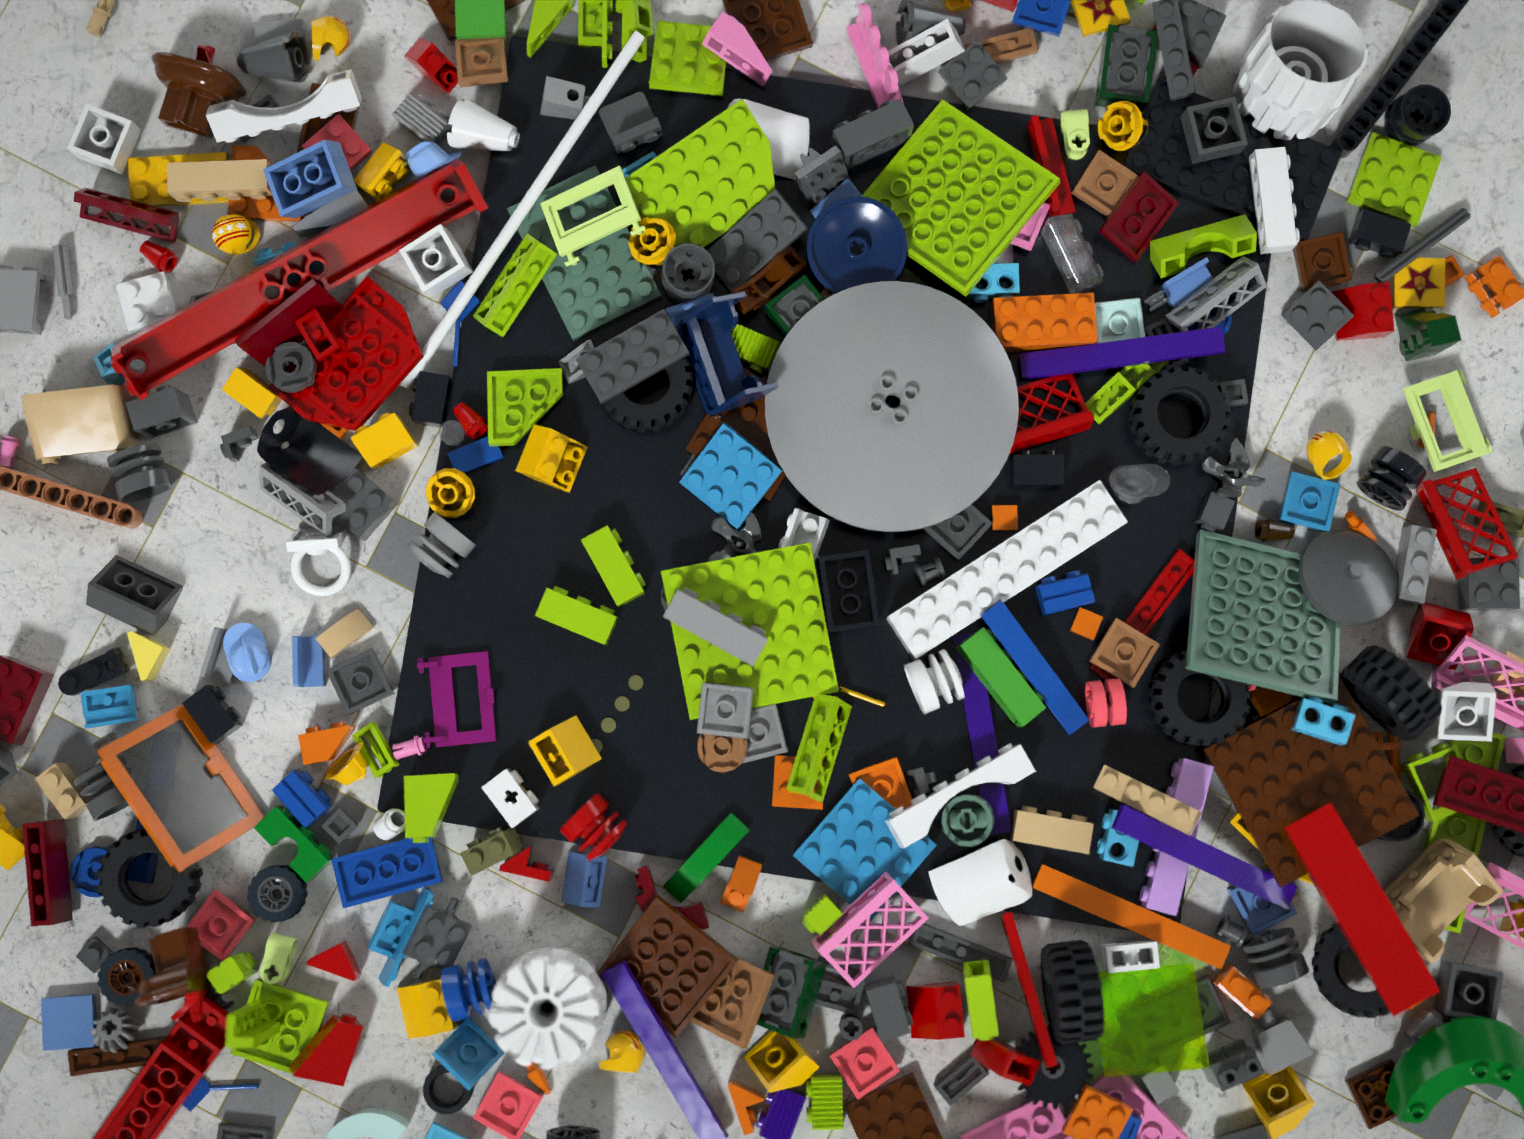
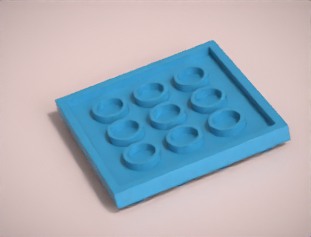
(857, 847)

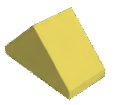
(147, 654)

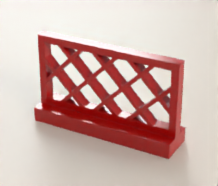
(1054, 429)
(1447, 533)

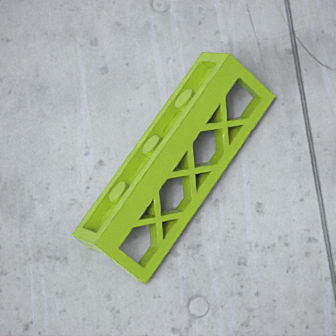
(516, 285)
(816, 745)
(246, 1027)

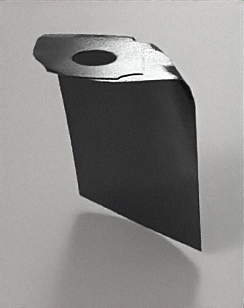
(313, 455)

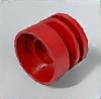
(594, 827)

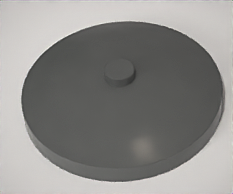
(1348, 577)

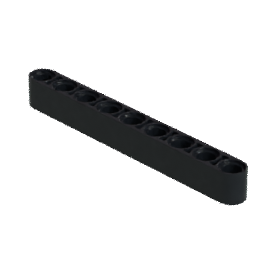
(1395, 76)

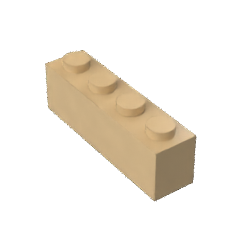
(218, 179)
(1147, 800)

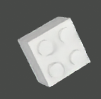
(104, 139)
(436, 260)

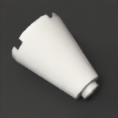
(480, 129)

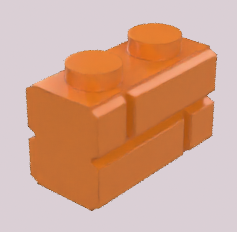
(1242, 991)

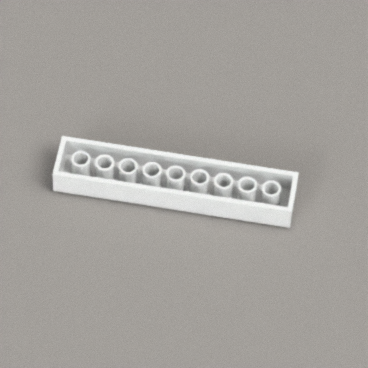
(1006, 569)

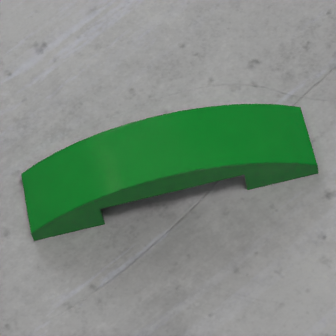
(706, 857)

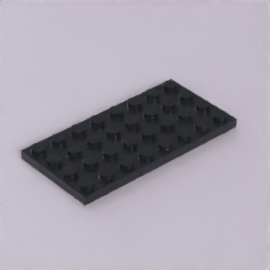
(1227, 180)

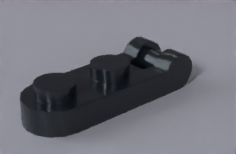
(93, 673)

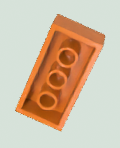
(1044, 321)

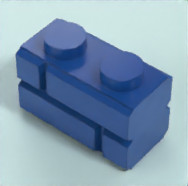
(1064, 593)
(302, 797)

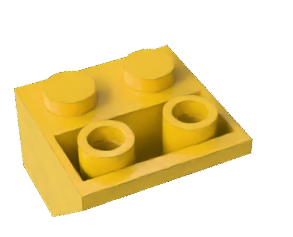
(382, 172)
(384, 440)
(551, 458)
(565, 750)

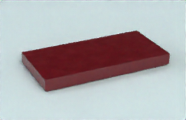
(279, 324)
(1481, 793)

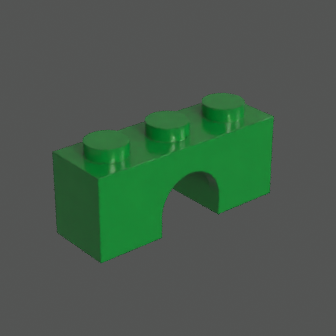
(311, 855)

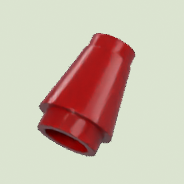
(159, 256)
(470, 420)

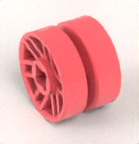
(1105, 703)

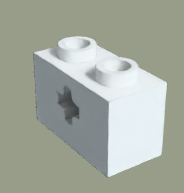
(512, 811)
(1130, 956)

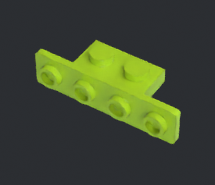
(595, 27)

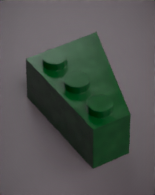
(1426, 333)

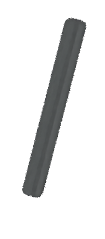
(1422, 246)

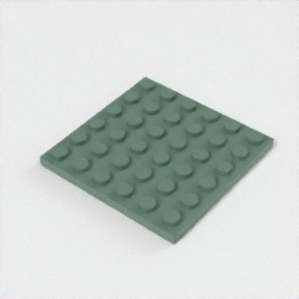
(1256, 621)

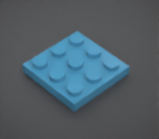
(731, 475)

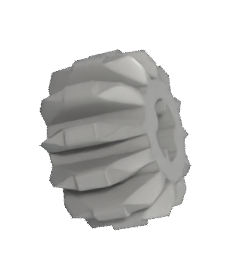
(107, 1024)

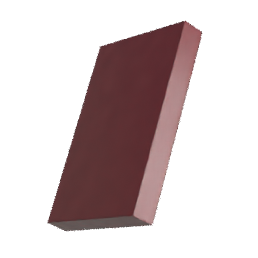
(1138, 216)

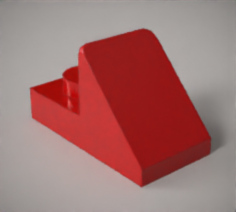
(317, 334)
(520, 866)

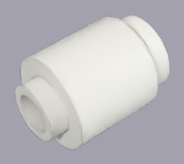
(389, 824)

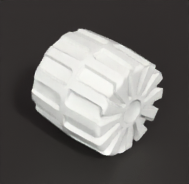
(1300, 68)
(554, 977)

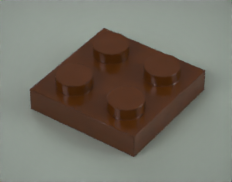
(1322, 260)

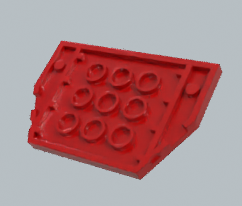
(372, 361)

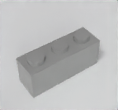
(1414, 563)

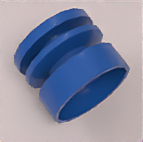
(464, 990)

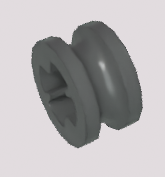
(1156, 300)

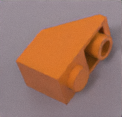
(324, 745)

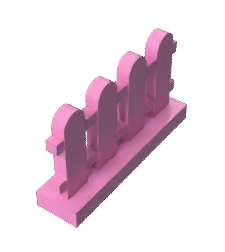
(873, 57)

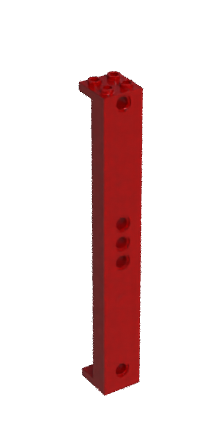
(344, 251)

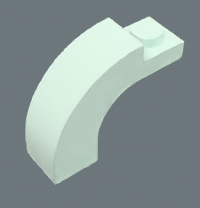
(370, 1122)

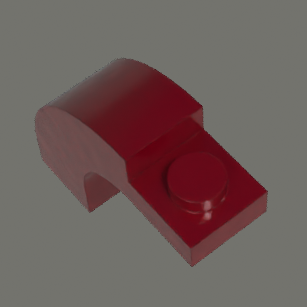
(644, 880)

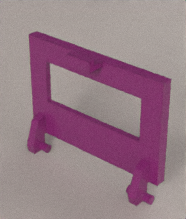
(444, 704)

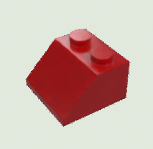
(1371, 311)
(1436, 633)
(936, 1010)

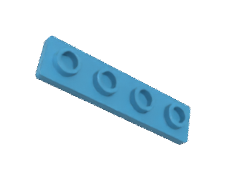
(394, 932)

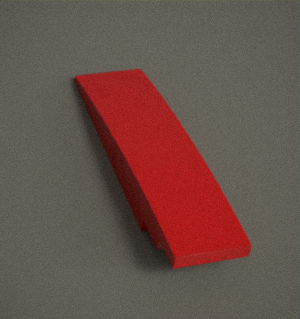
(1361, 909)
(169, 1077)

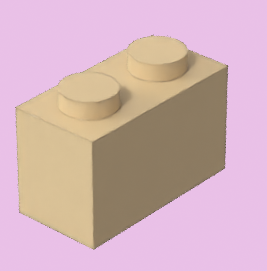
(61, 790)

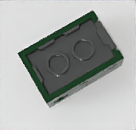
(1125, 66)
(792, 304)
(792, 992)

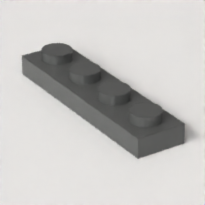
(1174, 49)

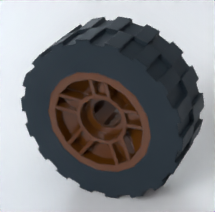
(113, 973)

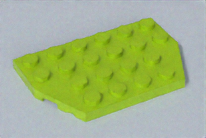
(707, 178)

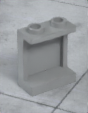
(19, 300)

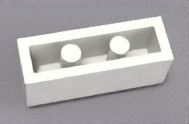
(925, 51)

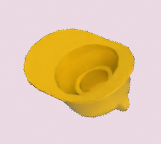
(348, 766)

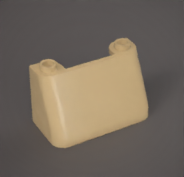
(79, 422)
(1437, 891)

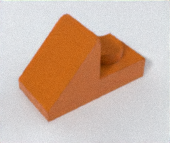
(741, 883)
(742, 1098)

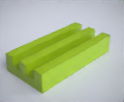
(392, 761)

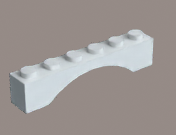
(233, 119)
(914, 822)

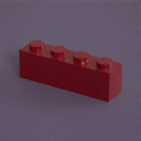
(47, 872)

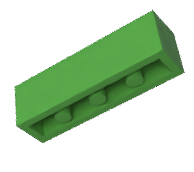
(1000, 677)

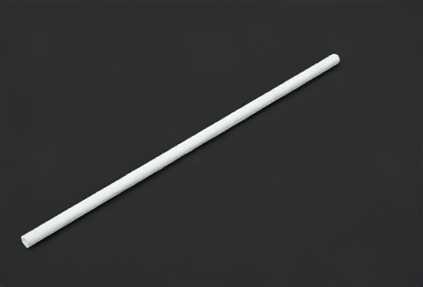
(525, 205)

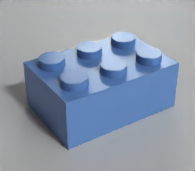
(310, 179)

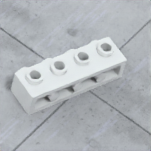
(1273, 200)

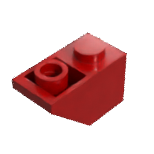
(433, 64)

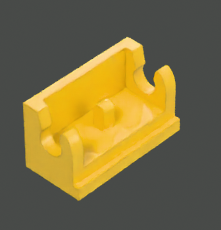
(251, 392)

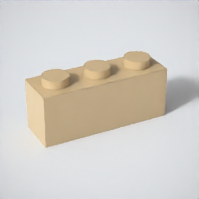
(1051, 830)

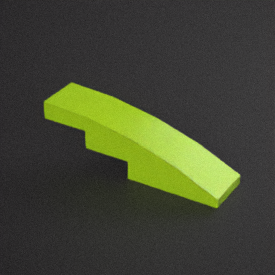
(1120, 389)

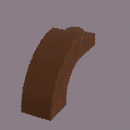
(770, 280)

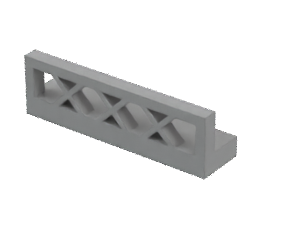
(1216, 294)
(325, 505)

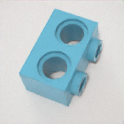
(993, 290)
(1321, 727)
(1111, 836)

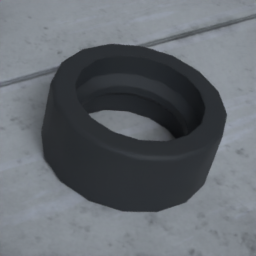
(435, 1104)

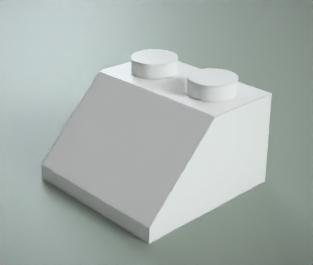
(1467, 712)

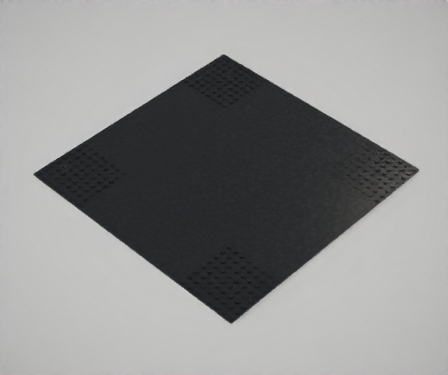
(631, 479)

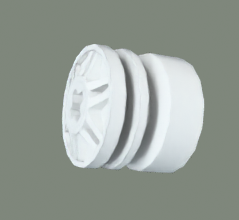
(934, 681)

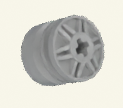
(441, 545)

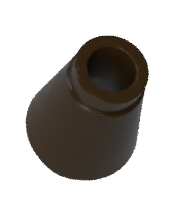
(1273, 530)

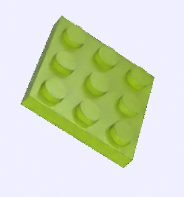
(683, 62)
(1393, 179)
(299, 1020)

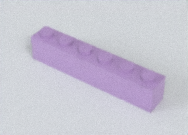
(1166, 872)

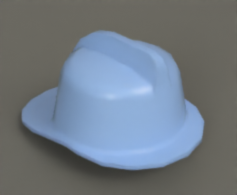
(427, 157)
(246, 652)

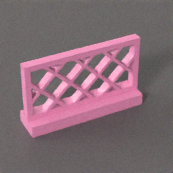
(1505, 705)
(1511, 882)
(860, 912)

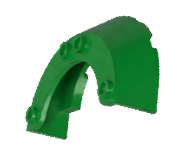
(1452, 1057)

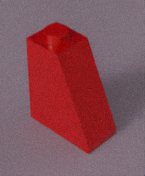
(329, 1051)
(1005, 1060)

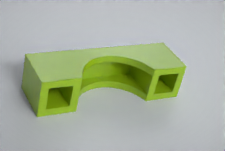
(1230, 236)

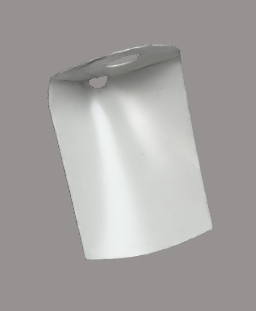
(786, 134)
(980, 882)

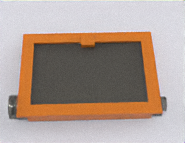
(179, 788)

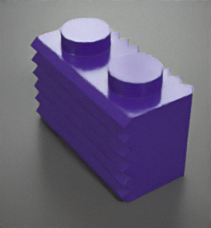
(781, 1114)

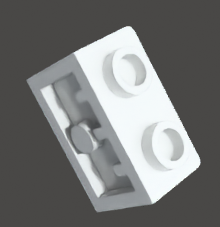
(805, 528)

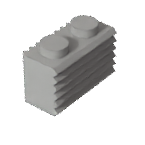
(422, 120)

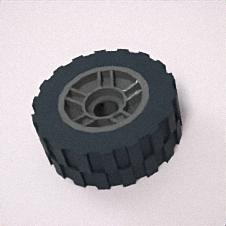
(264, 900)

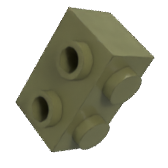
(491, 851)

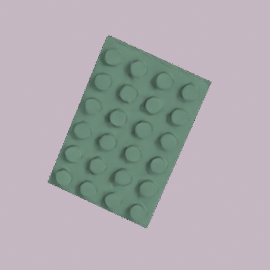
(607, 277)

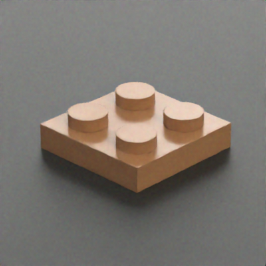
(481, 61)
(1103, 183)
(1124, 652)

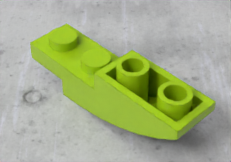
(636, 17)

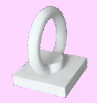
(314, 543)

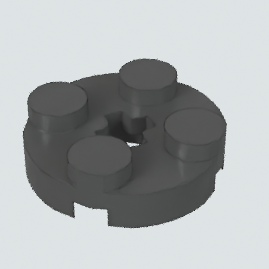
(301, 377)

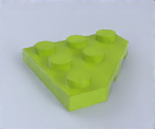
(519, 401)

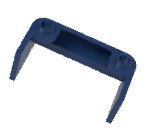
(715, 357)

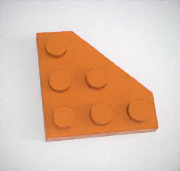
(252, 208)

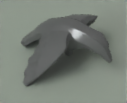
(1233, 474)
(738, 541)

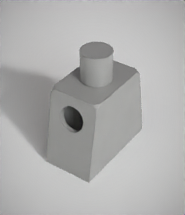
(563, 98)
(1278, 1043)

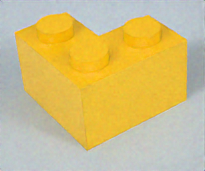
(10, 842)

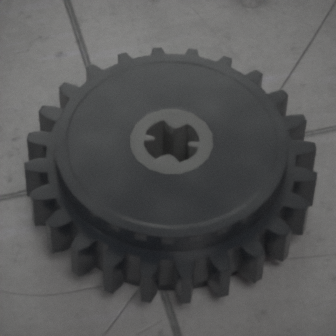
(1066, 1080)

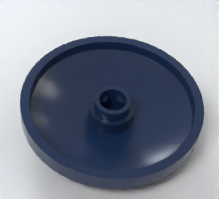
(856, 244)

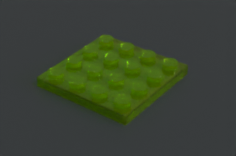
(1152, 1022)

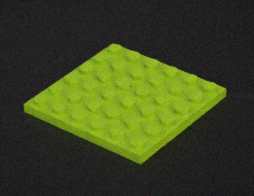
(960, 195)
(775, 593)

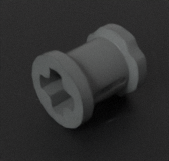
(930, 571)
(1232, 931)
(857, 1031)

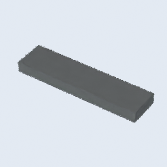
(959, 950)

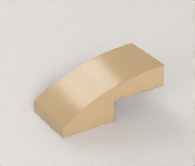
(344, 633)

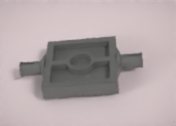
(437, 938)

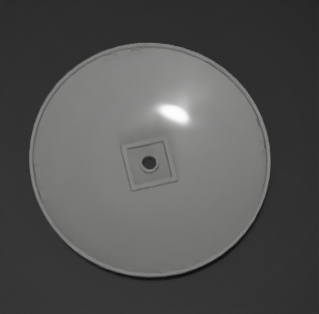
(881, 462)

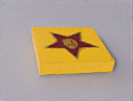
(1097, 14)
(1420, 284)

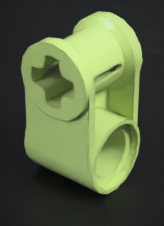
(1075, 130)
(278, 954)

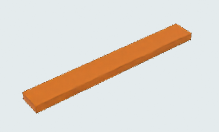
(1131, 916)

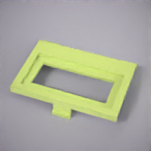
(598, 227)
(1460, 413)

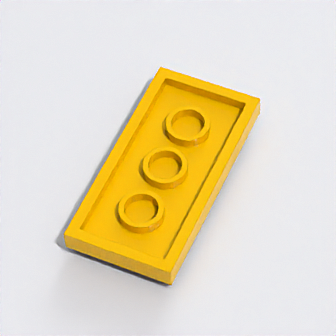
(149, 178)

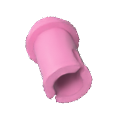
(8, 450)
(409, 748)

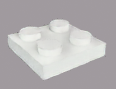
(146, 301)

